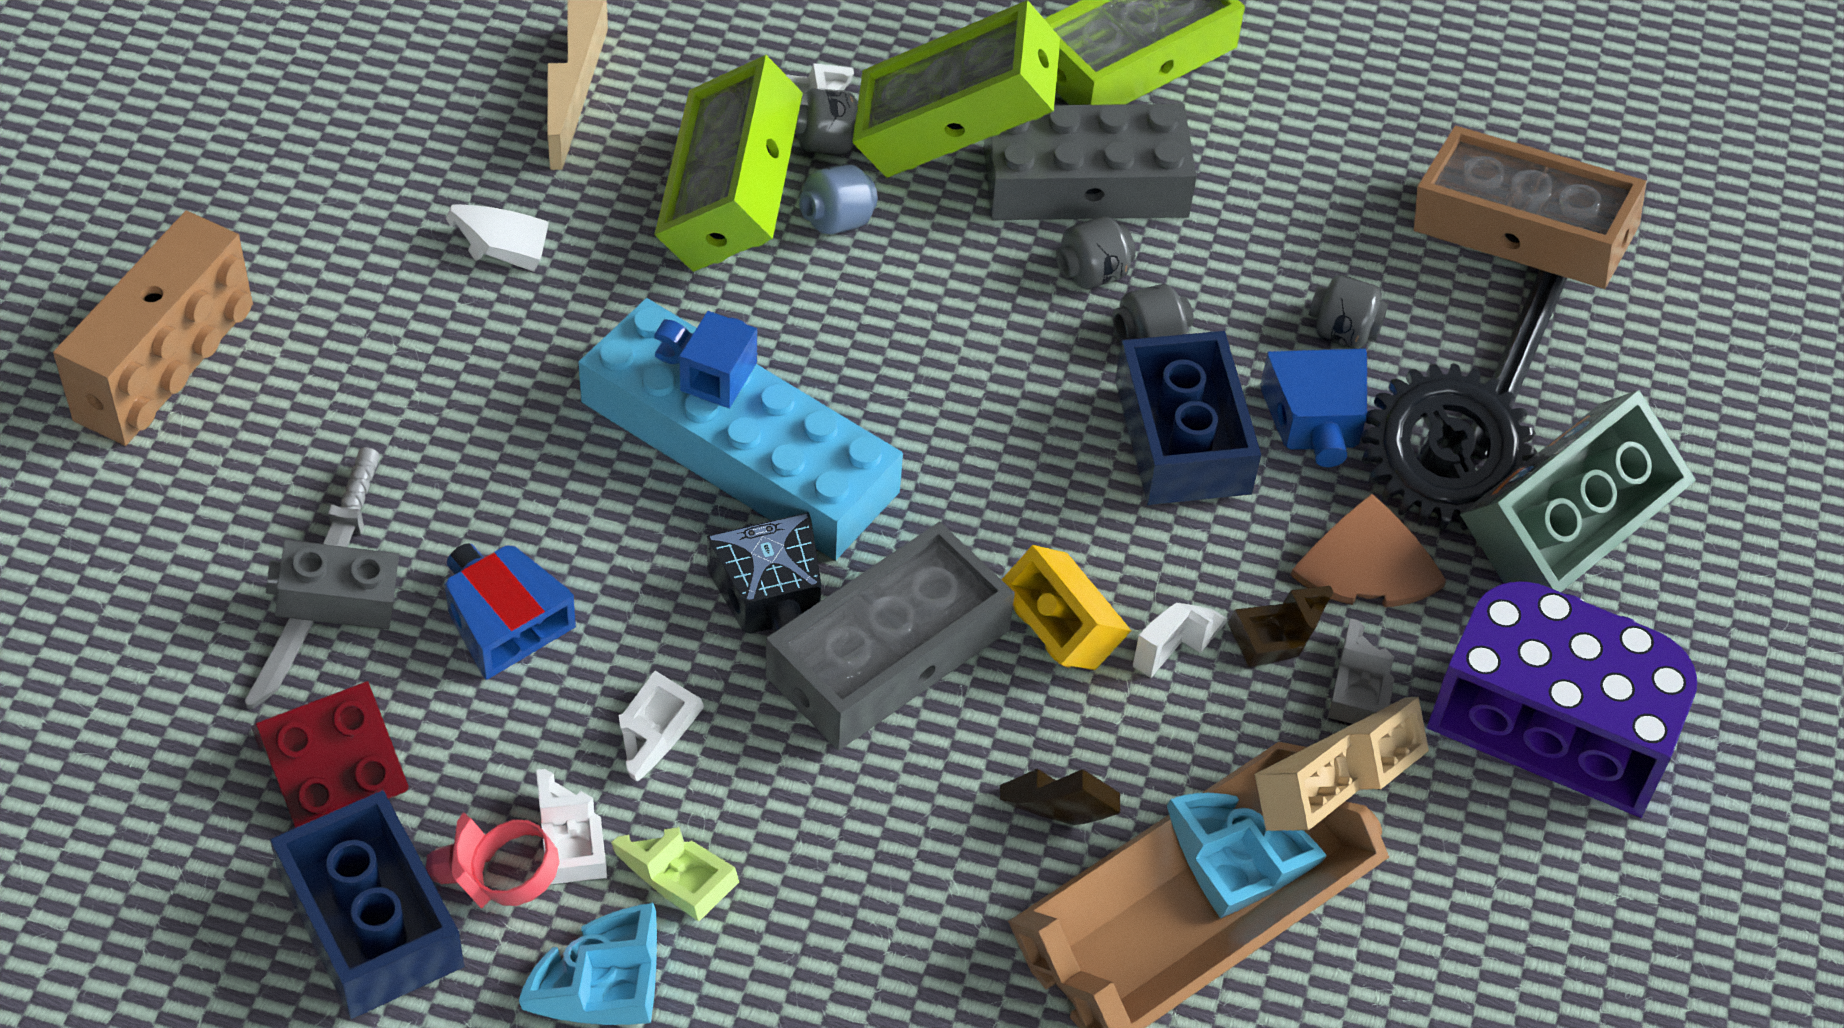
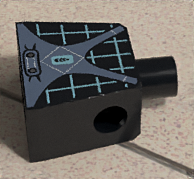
(766, 571)

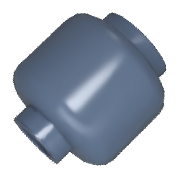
(838, 199)

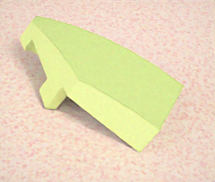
(679, 870)

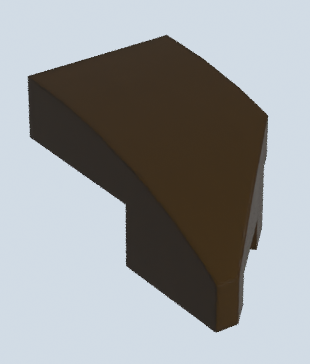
(1279, 630)
(1070, 800)

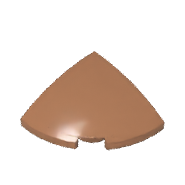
(1370, 558)

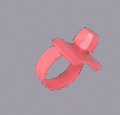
(472, 848)

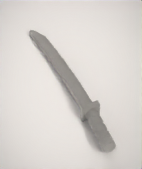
(344, 523)

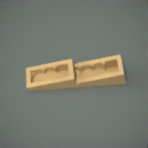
(570, 81)
(1326, 774)

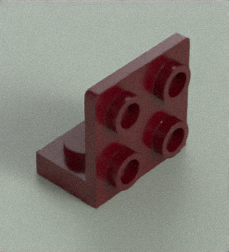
(331, 753)

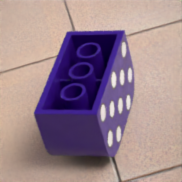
(1567, 693)

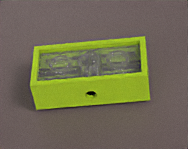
(1134, 46)
(957, 90)
(729, 164)

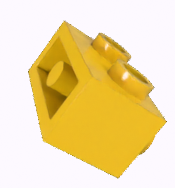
(1064, 608)

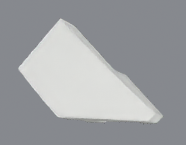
(1177, 624)

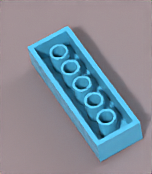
(767, 450)

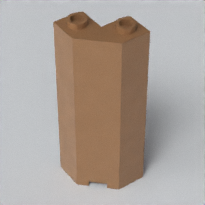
(1143, 936)

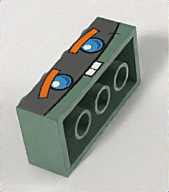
(1580, 495)

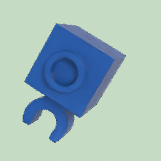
(713, 358)

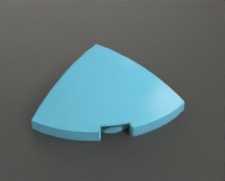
(1234, 853)
(603, 974)

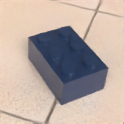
(1187, 417)
(367, 904)

